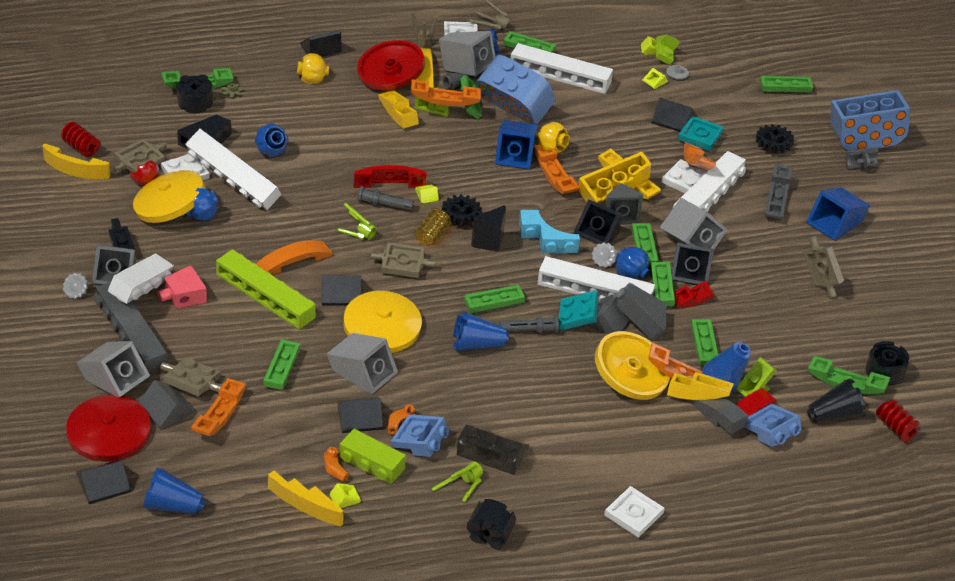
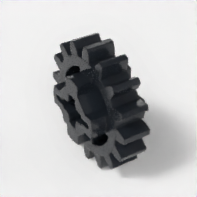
(774, 138)
(461, 209)

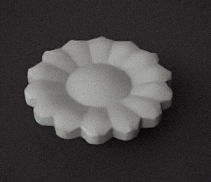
(677, 72)
(604, 255)
(75, 285)

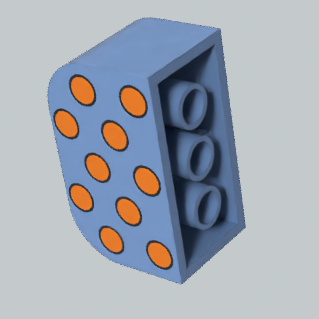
(516, 89)
(870, 120)

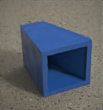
(837, 212)

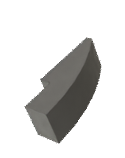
(722, 413)

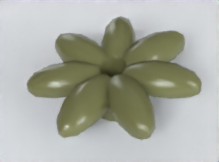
(232, 89)

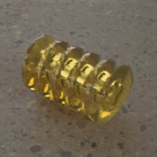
(432, 227)

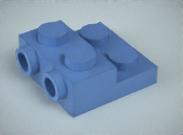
(774, 424)
(421, 434)

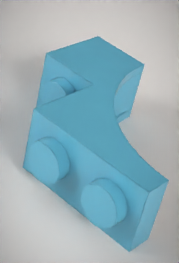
(550, 239)

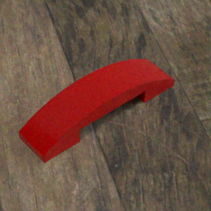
(390, 174)

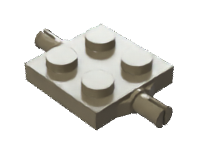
(138, 154)
(402, 260)
(823, 266)
(191, 376)

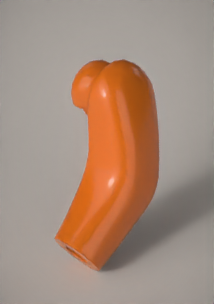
(398, 417)
(332, 465)

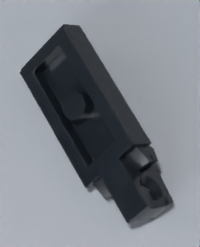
(120, 235)

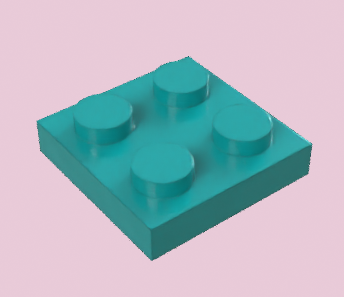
(700, 133)
(578, 310)

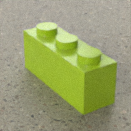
(372, 456)

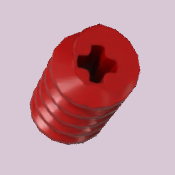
(80, 139)
(898, 420)

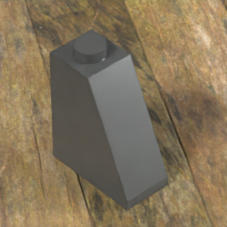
(643, 310)

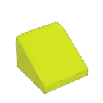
(648, 46)
(654, 79)
(427, 193)
(344, 495)

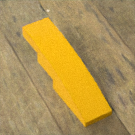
(308, 501)

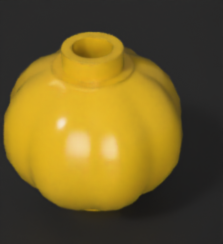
(312, 69)
(553, 137)

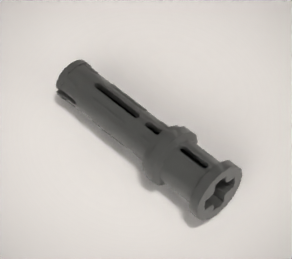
(376, 197)
(539, 325)

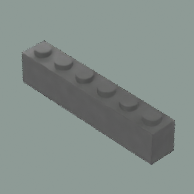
(131, 327)

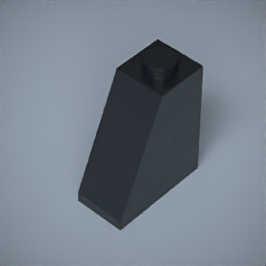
(215, 126)

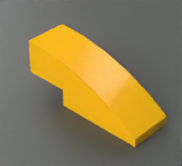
(399, 109)
(699, 387)

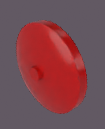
(391, 65)
(108, 428)

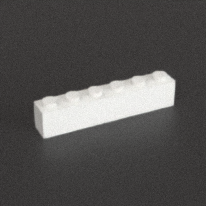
(564, 68)
(233, 169)
(716, 181)
(582, 279)

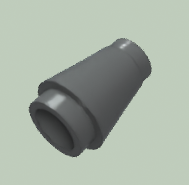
(452, 80)

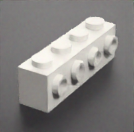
(140, 278)

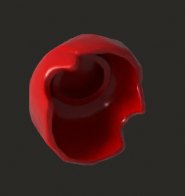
(145, 173)

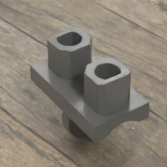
(861, 158)

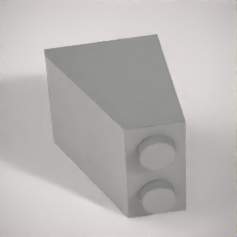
(467, 51)
(693, 225)
(363, 361)
(114, 367)

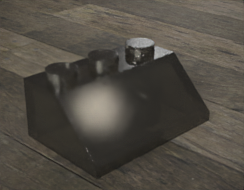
(491, 448)

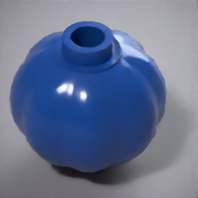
(271, 140)
(204, 205)
(632, 263)

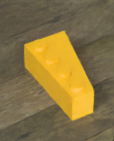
(601, 182)

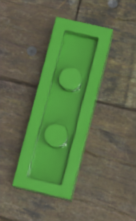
(513, 39)
(786, 84)
(473, 109)
(644, 239)
(663, 282)
(494, 299)
(704, 340)
(281, 364)

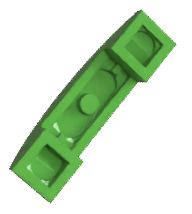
(218, 79)
(833, 376)

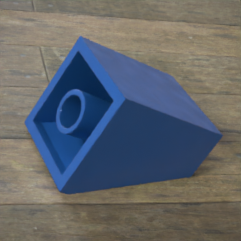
(516, 144)

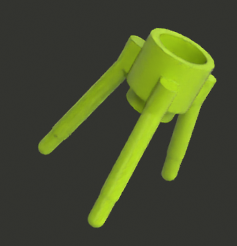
(365, 228)
(470, 473)

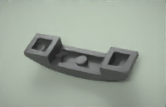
(778, 191)

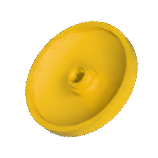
(167, 196)
(384, 316)
(626, 367)

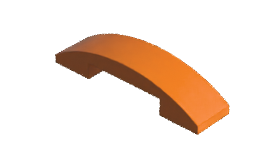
(445, 97)
(694, 156)
(554, 171)
(293, 253)
(660, 359)
(221, 409)

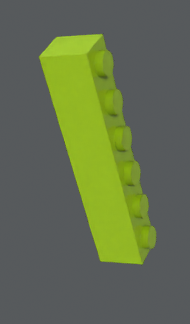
(266, 289)

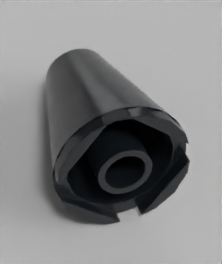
(838, 404)

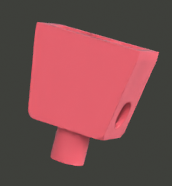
(183, 289)

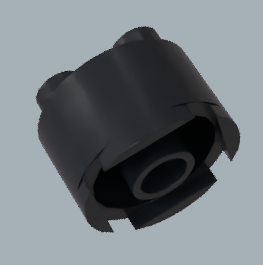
(195, 93)
(888, 361)
(491, 523)

